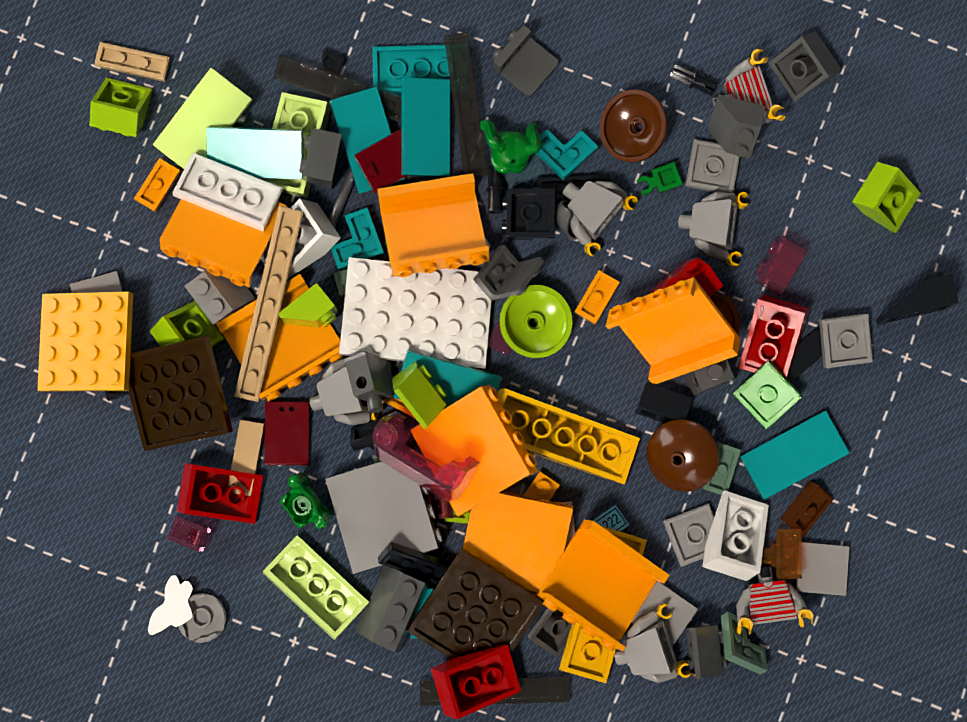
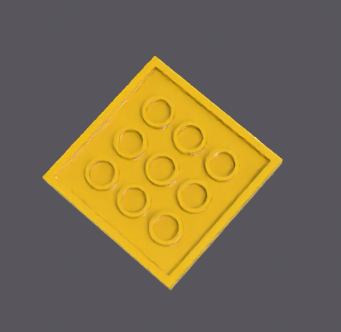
(85, 341)

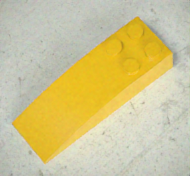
(570, 438)

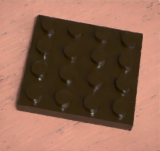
(177, 394)
(474, 609)

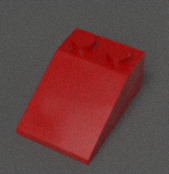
(693, 268)
(773, 334)
(207, 494)
(475, 681)

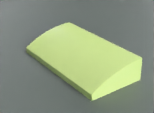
(211, 103)
(299, 114)
(315, 587)

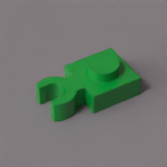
(664, 179)

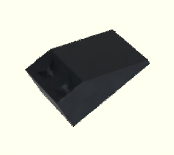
(932, 295)

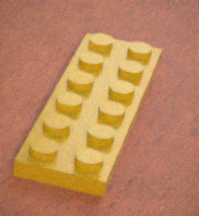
(584, 654)

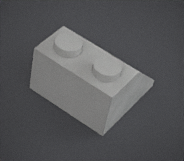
(218, 296)

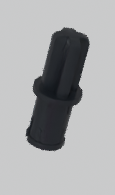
(693, 79)
(495, 191)

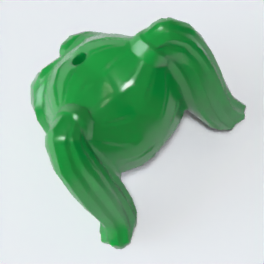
(511, 146)
(313, 509)

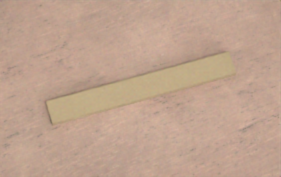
(268, 303)

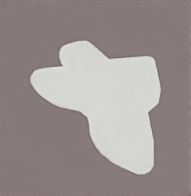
(175, 608)

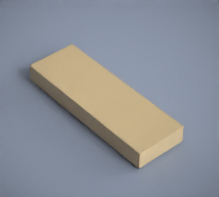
(132, 61)
(246, 452)

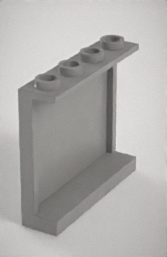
(379, 508)

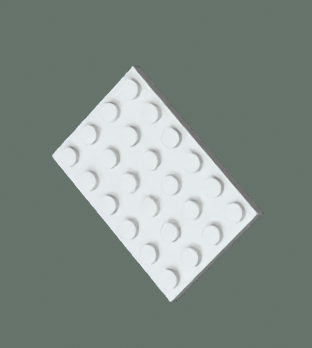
(422, 313)

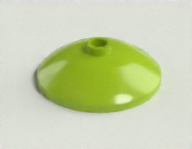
(552, 320)

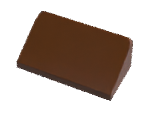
(807, 507)

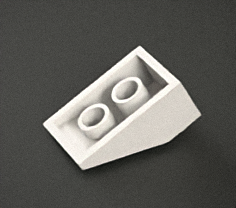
(314, 237)
(736, 537)

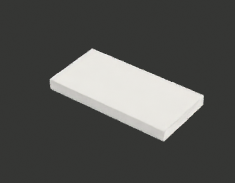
(228, 192)

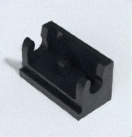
(662, 404)

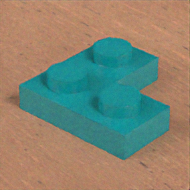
(567, 157)
(364, 240)

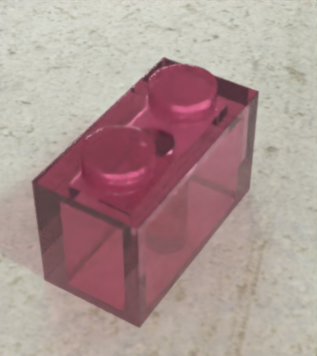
(780, 265)

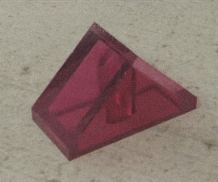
(189, 534)

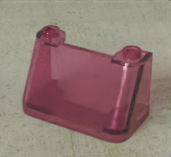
(390, 448)

